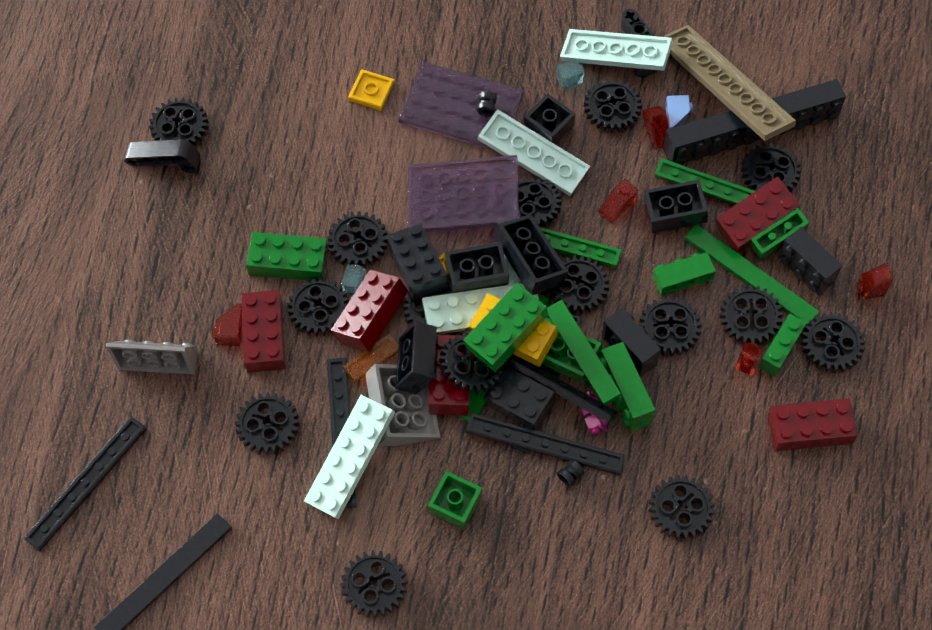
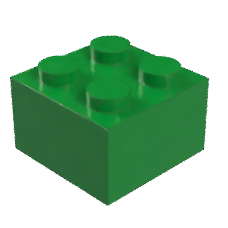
(455, 500)

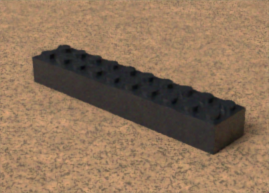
(728, 131)

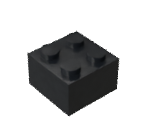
(550, 119)

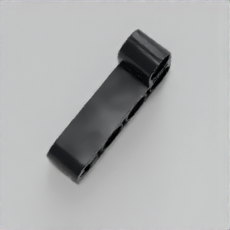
(633, 24)
(163, 153)

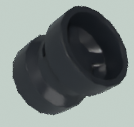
(486, 106)
(570, 473)

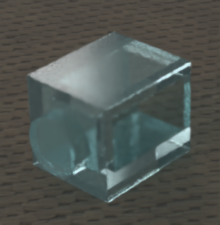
(570, 73)
(352, 278)

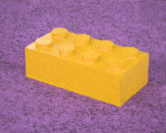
(535, 346)

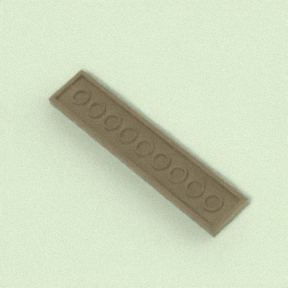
(729, 84)

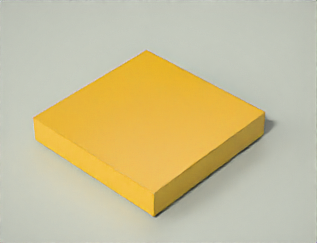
(371, 90)

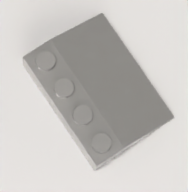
(153, 356)
(411, 417)

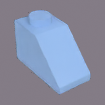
(678, 110)

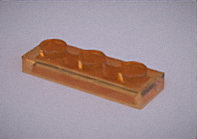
(380, 353)

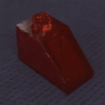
(656, 125)
(618, 201)
(875, 282)
(229, 327)
(749, 358)

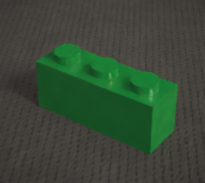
(774, 236)
(683, 273)
(782, 345)

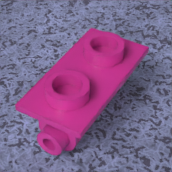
(593, 422)

